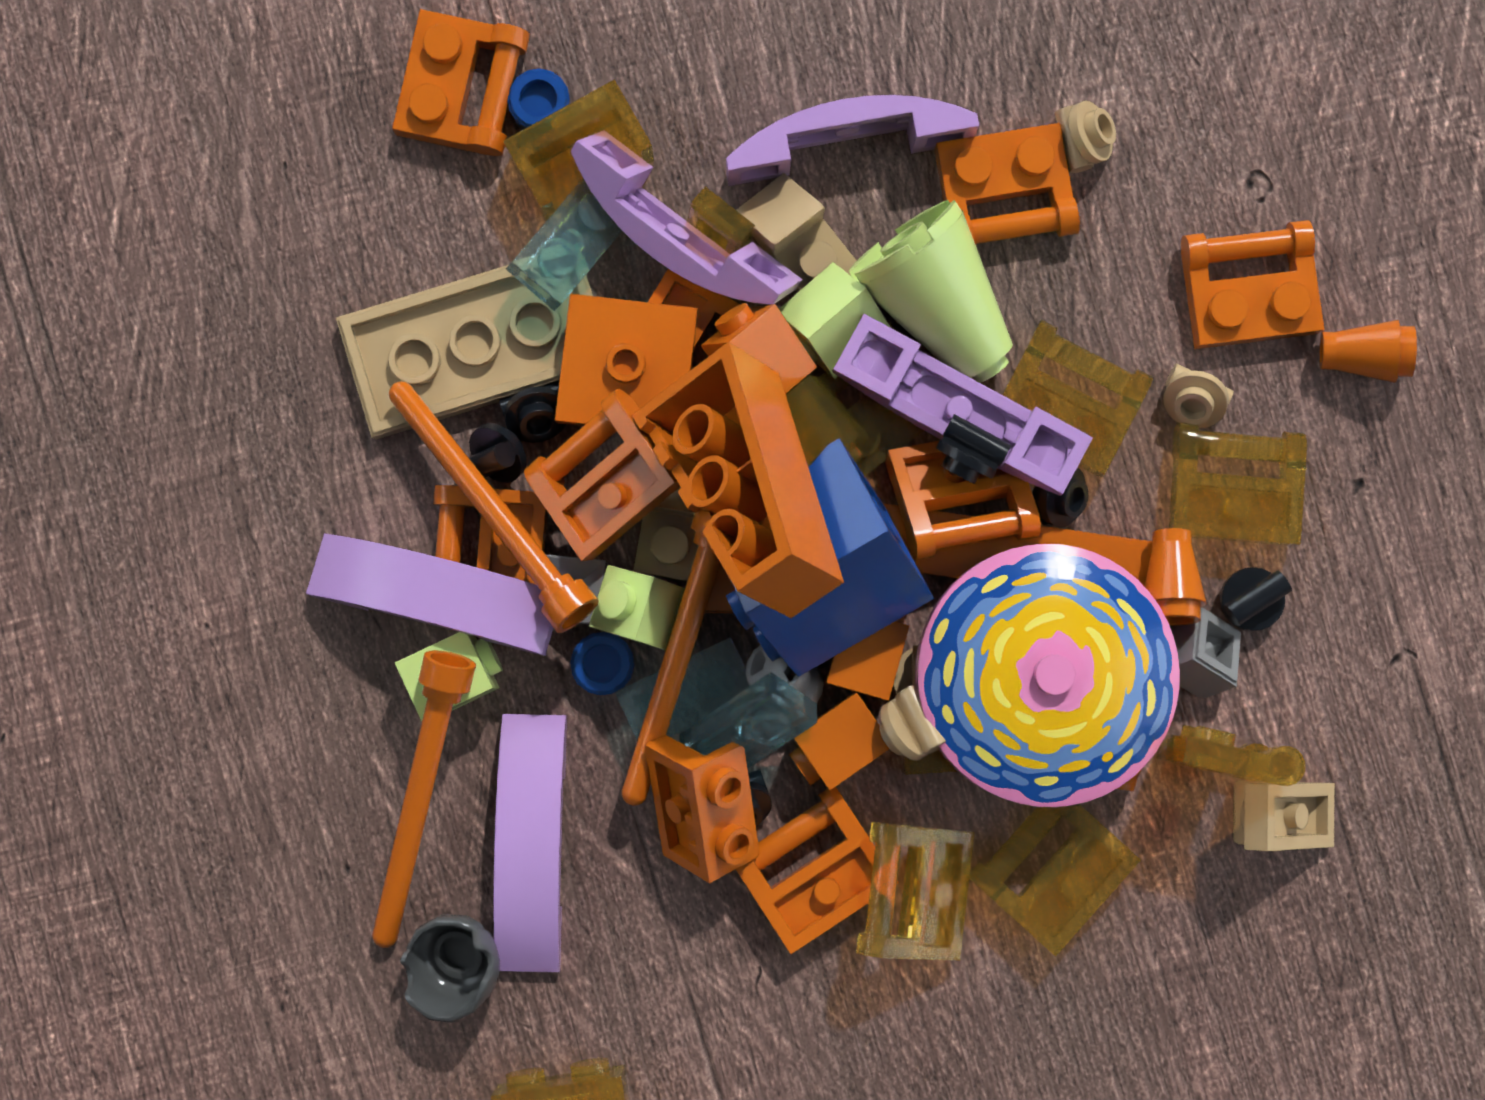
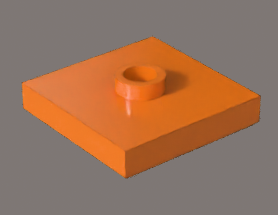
(622, 348)

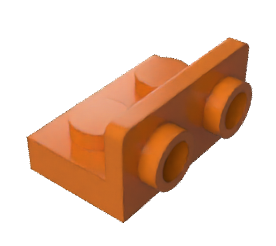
(703, 806)

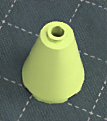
(939, 291)

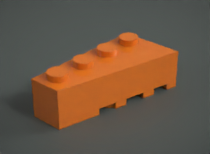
(746, 478)

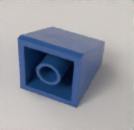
(875, 567)

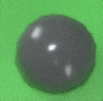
(450, 967)

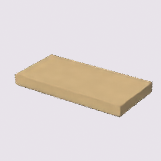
(454, 346)

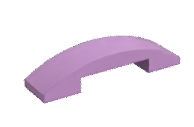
(925, 119)
(616, 181)
(930, 392)
(431, 592)
(529, 842)

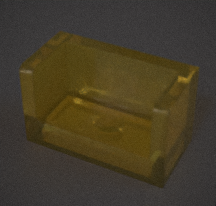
(544, 149)

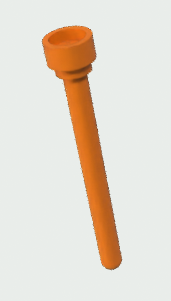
(564, 599)
(673, 664)
(444, 681)

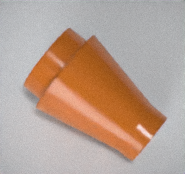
(1372, 351)
(1175, 577)

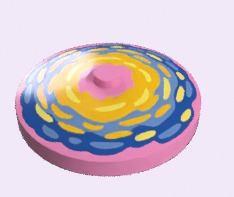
(1048, 675)

